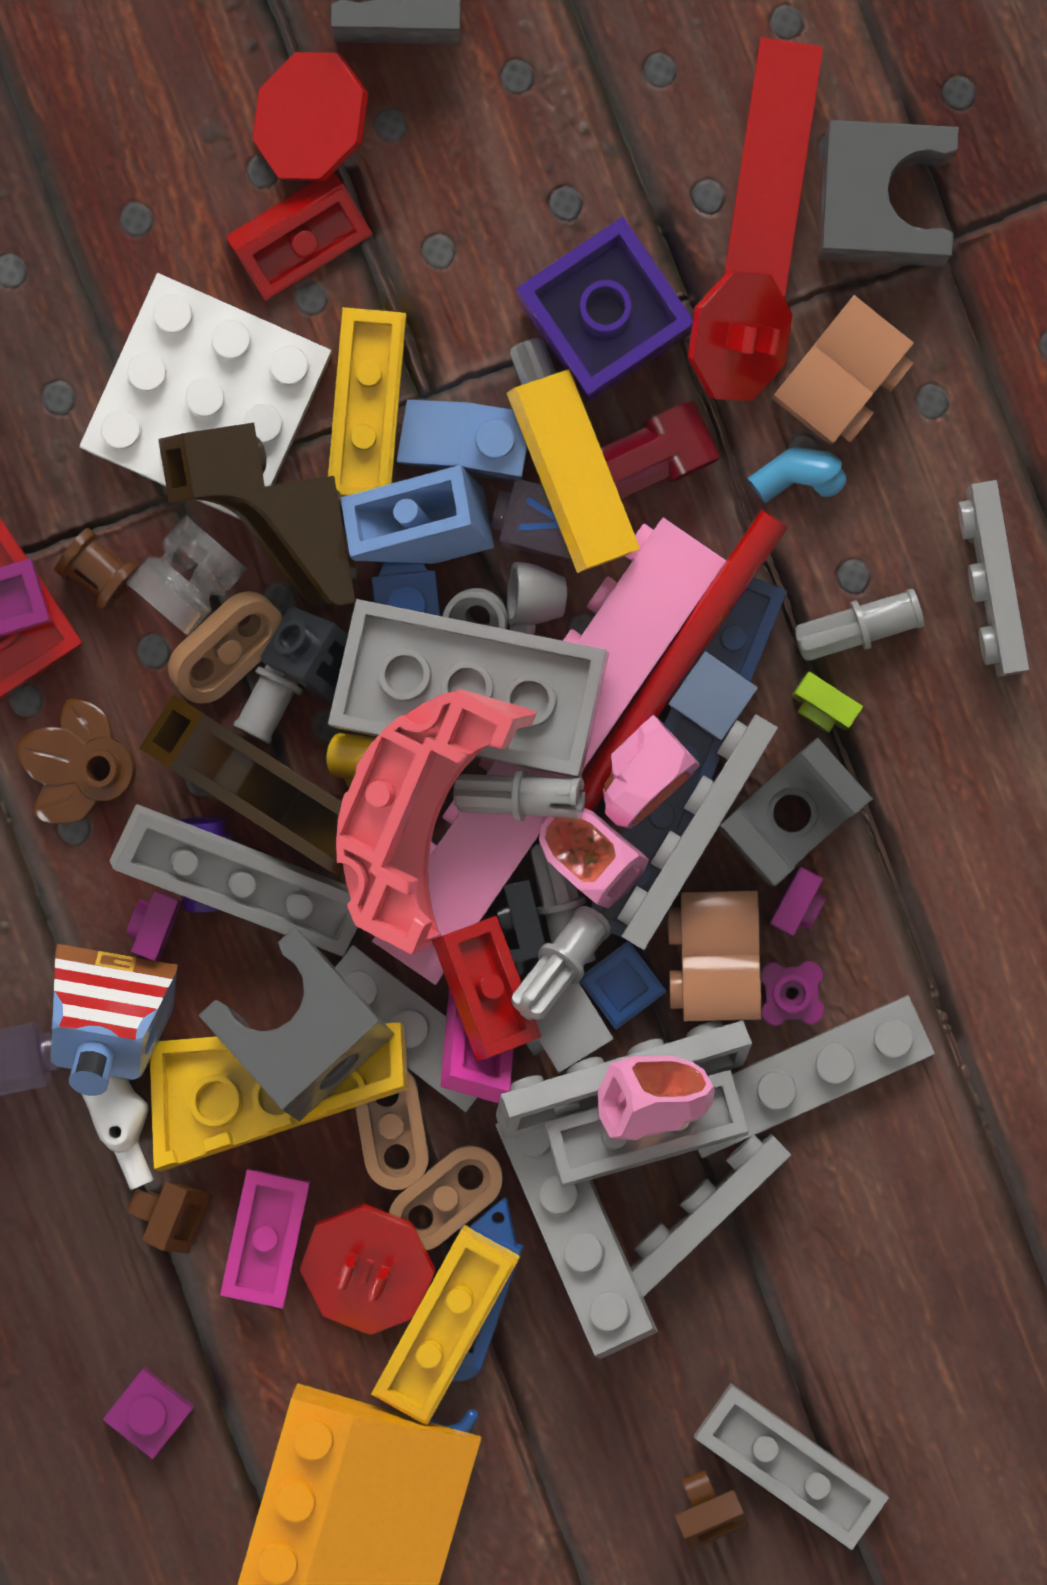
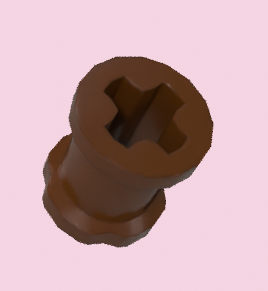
(95, 569)

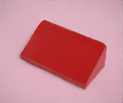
(299, 235)

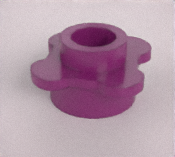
(804, 1006)

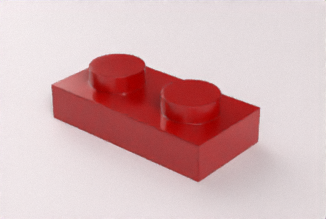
(482, 987)

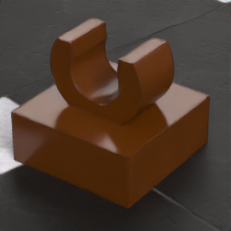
(172, 1215)
(710, 1515)

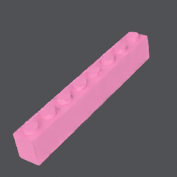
(635, 626)

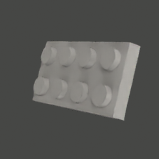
(410, 657)

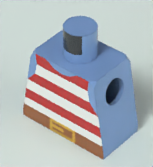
(107, 1014)

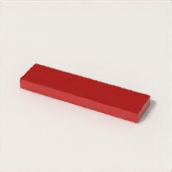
(774, 158)

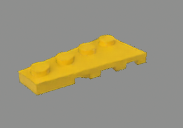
(212, 1103)

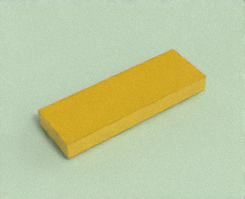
(366, 399)
(573, 470)
(445, 1325)

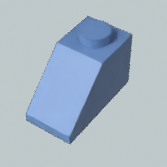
(464, 434)
(419, 519)

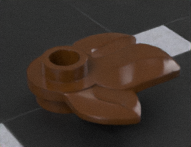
(67, 760)

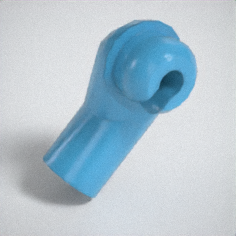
(802, 467)

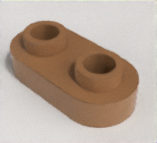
(226, 648)
(391, 1125)
(446, 1197)

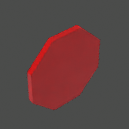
(310, 116)
(740, 335)
(367, 1269)

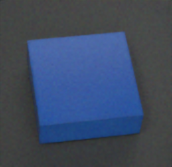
(622, 985)

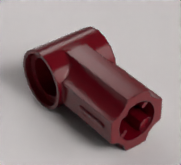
(666, 448)

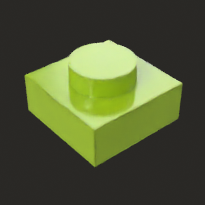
(824, 704)

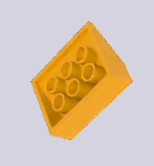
(358, 1496)

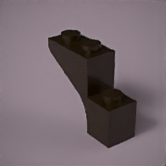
(292, 521)
(247, 781)

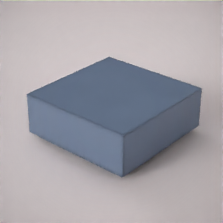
(712, 696)

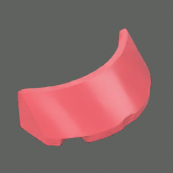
(396, 802)

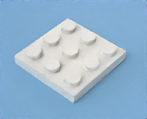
(199, 369)

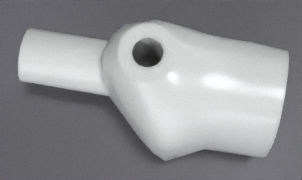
(127, 1110)

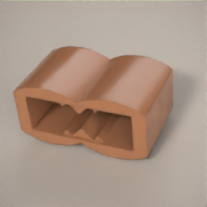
(844, 371)
(718, 956)

